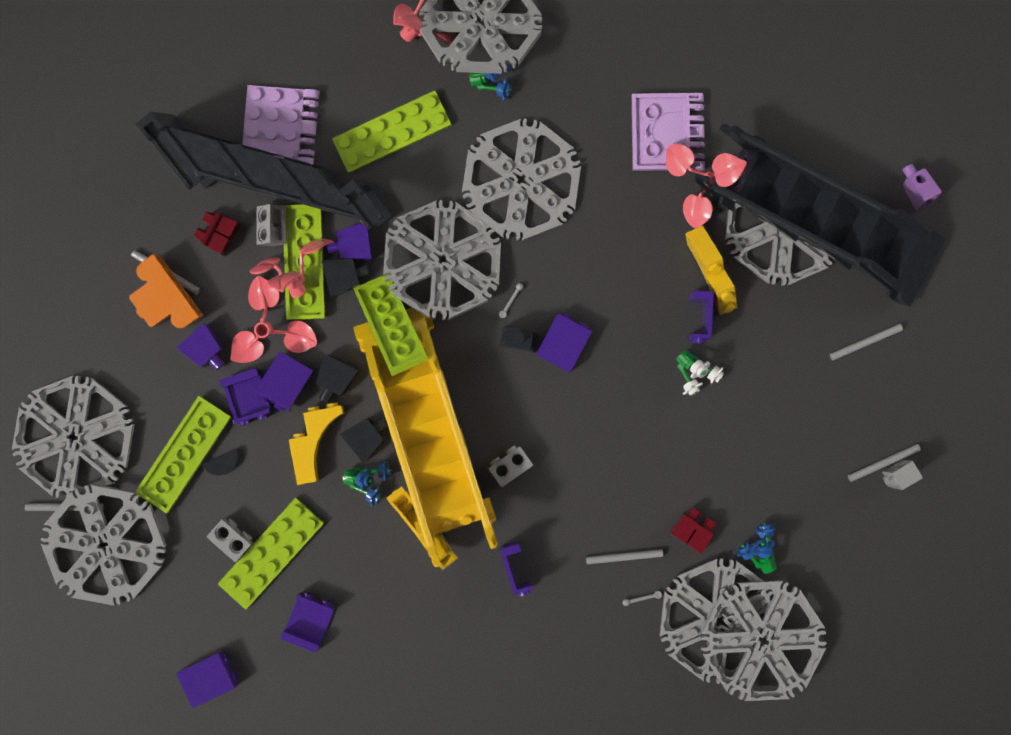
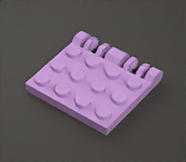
(276, 120)
(665, 121)

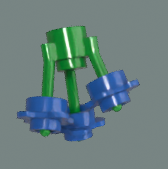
(479, 79)
(362, 479)
(763, 549)

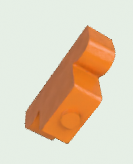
(163, 296)

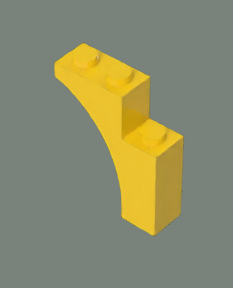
(713, 269)
(305, 448)
(402, 503)

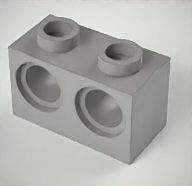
(271, 225)
(513, 470)
(901, 475)
(227, 544)

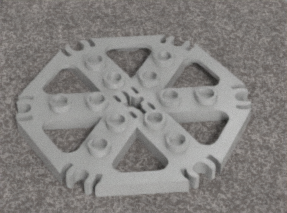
(472, 33)
(517, 195)
(442, 246)
(780, 254)
(63, 427)
(113, 534)
(690, 633)
(777, 639)

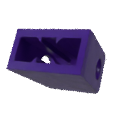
(353, 243)
(203, 347)

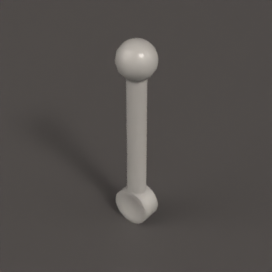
(519, 287)
(657, 594)

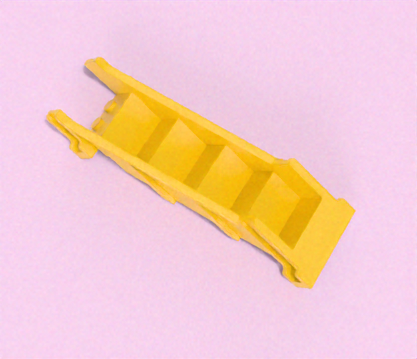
(428, 440)

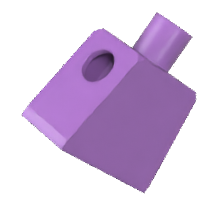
(920, 187)

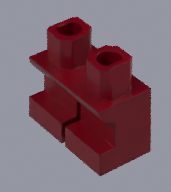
(219, 224)
(692, 533)

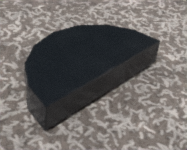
(223, 464)

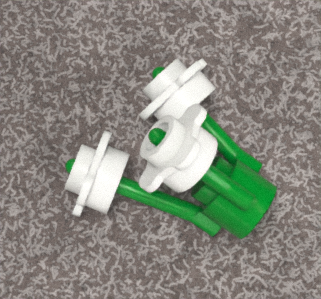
(698, 369)

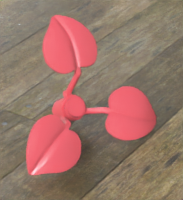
(412, 24)
(726, 172)
(289, 279)
(245, 344)

